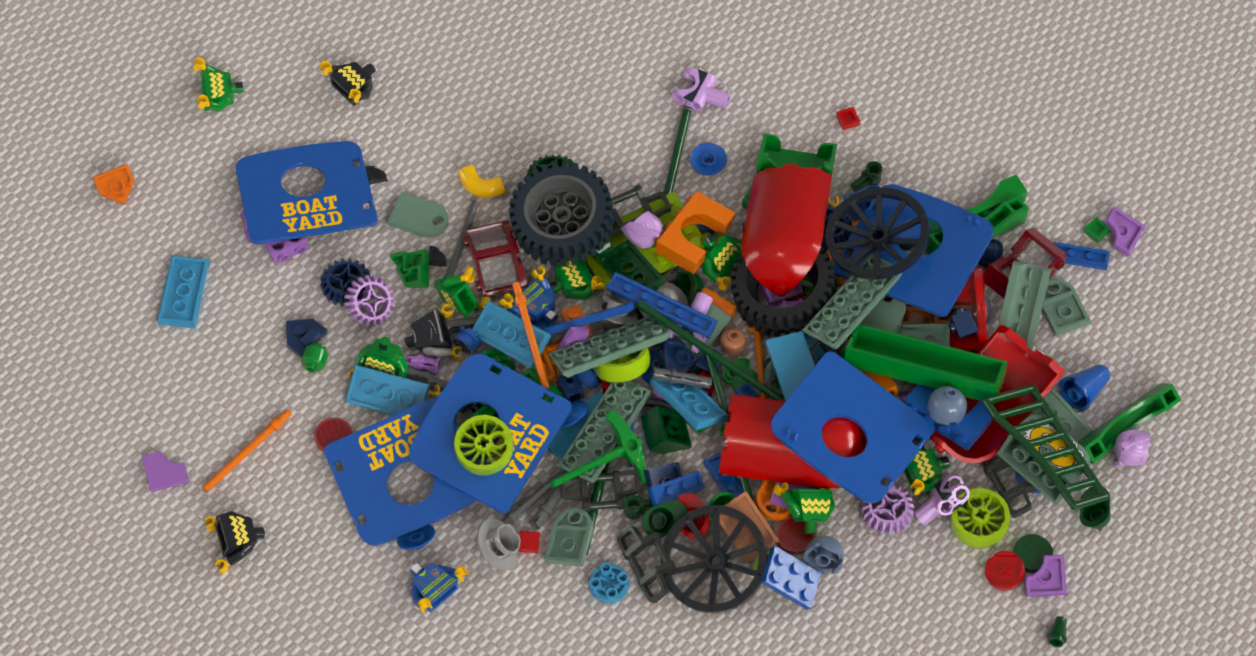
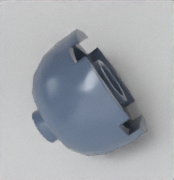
(947, 405)
(824, 554)

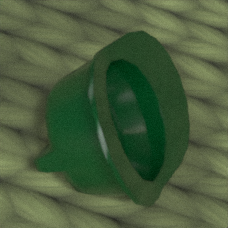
(689, 284)
(1095, 515)
(662, 517)

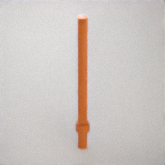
(520, 301)
(274, 425)

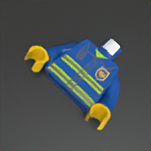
(539, 300)
(434, 584)

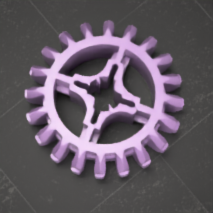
(370, 308)
(892, 500)

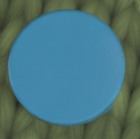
(608, 583)

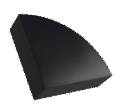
(375, 175)
(436, 257)

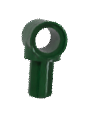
(867, 177)
(643, 505)

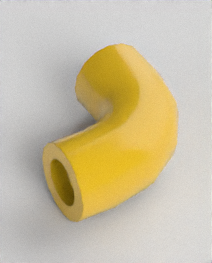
(478, 186)

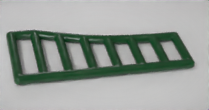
(1043, 459)

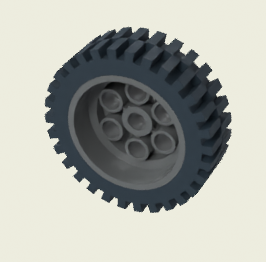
(561, 186)

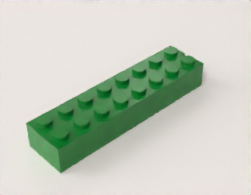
(924, 362)

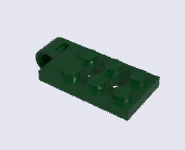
(628, 255)

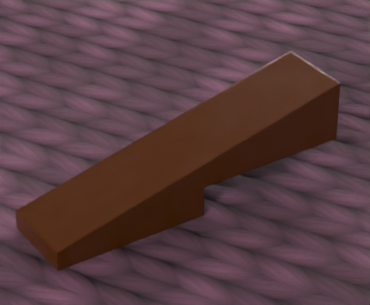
(917, 316)

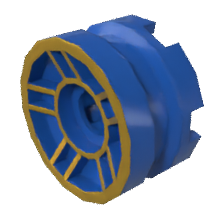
(466, 340)

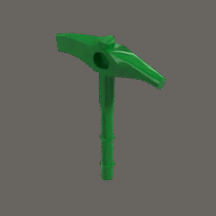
(628, 446)

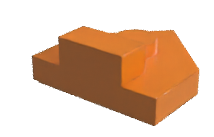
(115, 184)

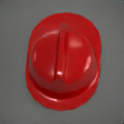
(693, 502)

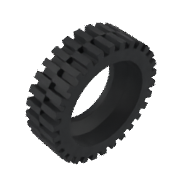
(786, 319)

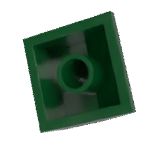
(665, 431)

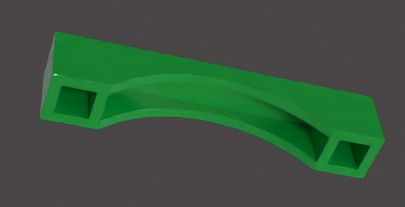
(1006, 190)
(1004, 218)
(1149, 405)

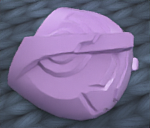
(643, 230)
(1131, 448)

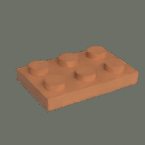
(745, 538)

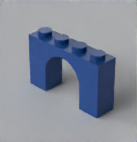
(963, 433)

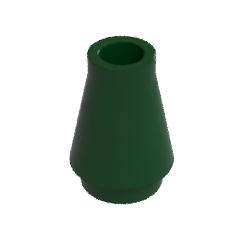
(1058, 633)

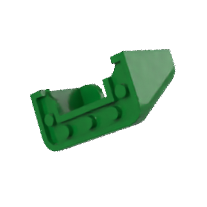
(773, 156)

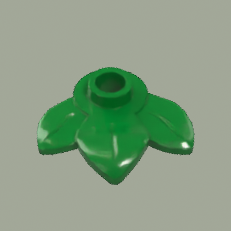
(736, 381)

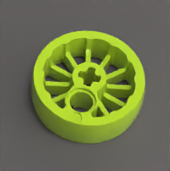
(625, 368)
(504, 434)
(983, 522)

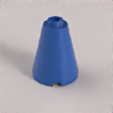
(1084, 386)

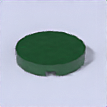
(1031, 551)

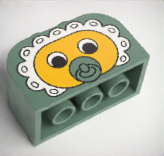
(1028, 467)

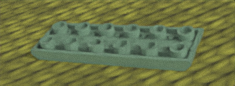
(1025, 300)
(849, 306)
(609, 346)
(597, 433)

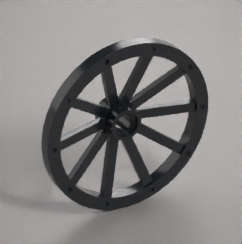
(876, 232)
(740, 598)

